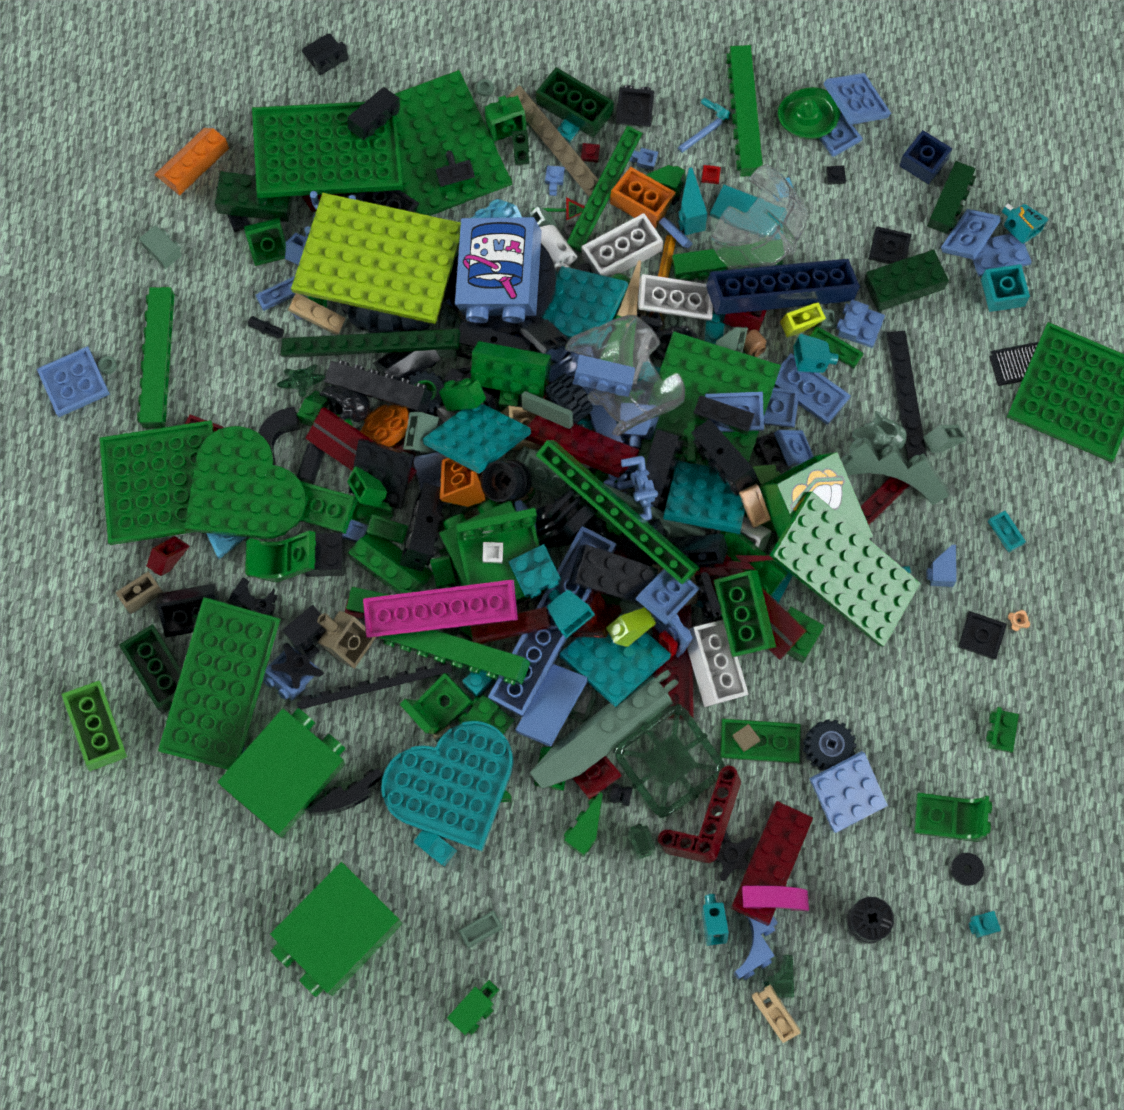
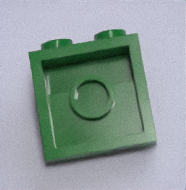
(487, 712)

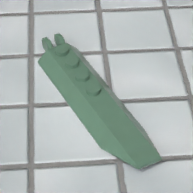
(603, 732)

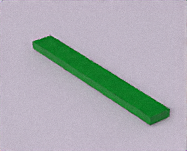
(602, 190)

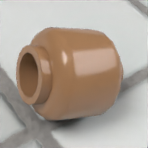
(754, 343)

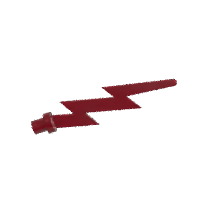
(744, 564)

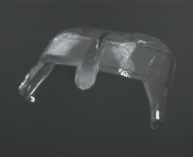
(753, 236)
(630, 343)

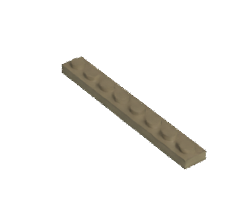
(556, 142)

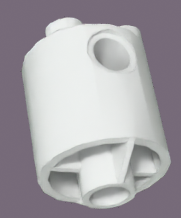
(557, 247)

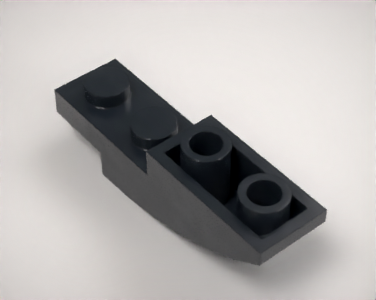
(340, 800)

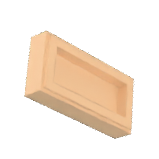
(754, 505)

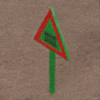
(572, 209)

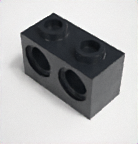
(770, 455)

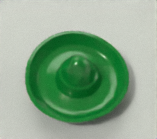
(809, 113)

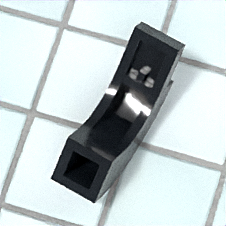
(277, 425)

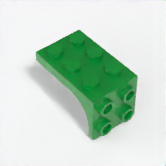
(280, 559)
(952, 817)

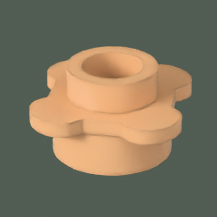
(1022, 615)

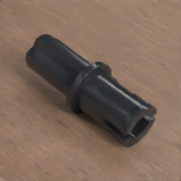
(265, 327)

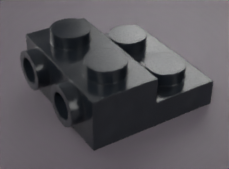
(635, 106)

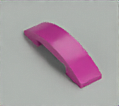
(775, 897)

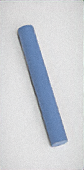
(700, 135)

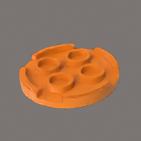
(386, 424)

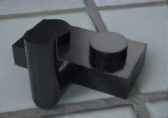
(454, 171)

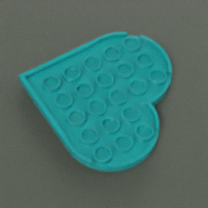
(453, 785)

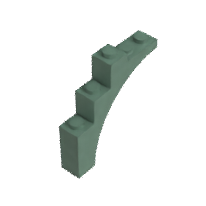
(890, 462)

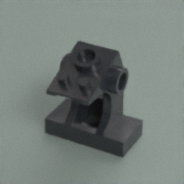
(241, 598)

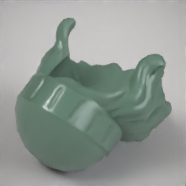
(882, 433)

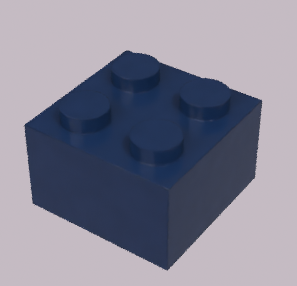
(925, 157)

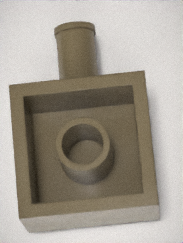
(344, 638)

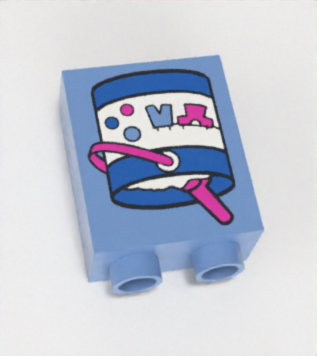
(498, 268)

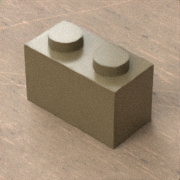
(139, 592)

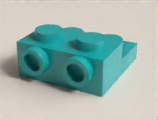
(535, 571)

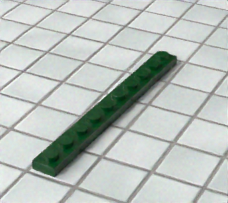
(370, 343)

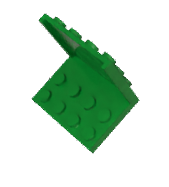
(512, 529)

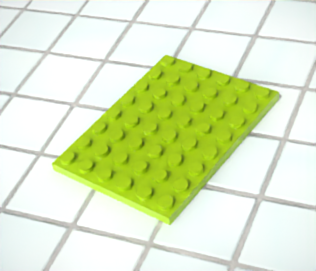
(378, 258)

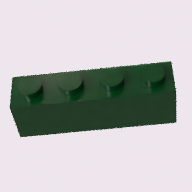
(951, 197)

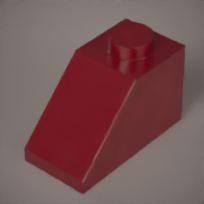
(166, 555)

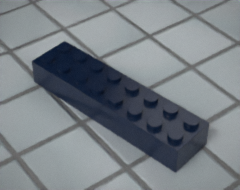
(782, 286)

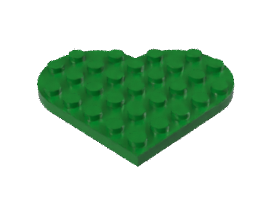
(240, 488)

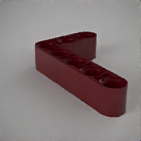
(710, 823)

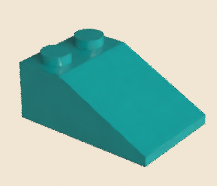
(693, 210)

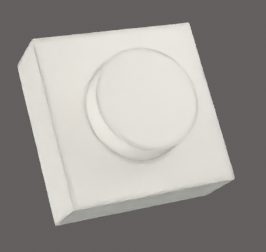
(492, 552)

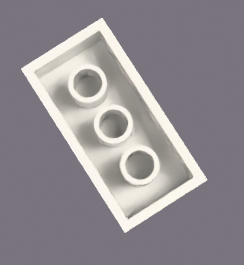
(622, 247)

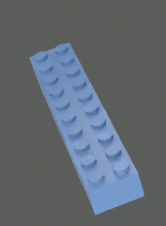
(544, 646)

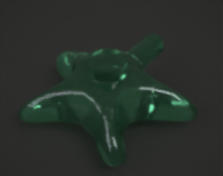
(301, 379)

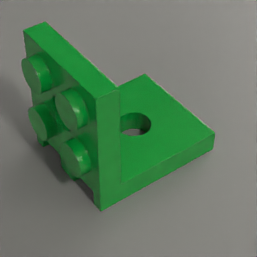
(428, 709)

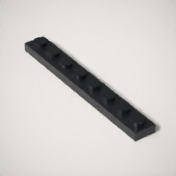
(906, 393)
(366, 687)

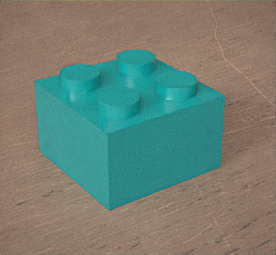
(1005, 288)

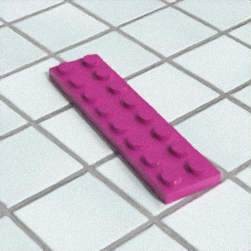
(440, 609)

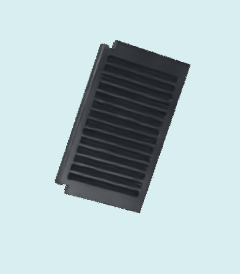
(1011, 367)

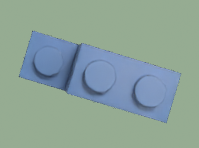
(760, 952)

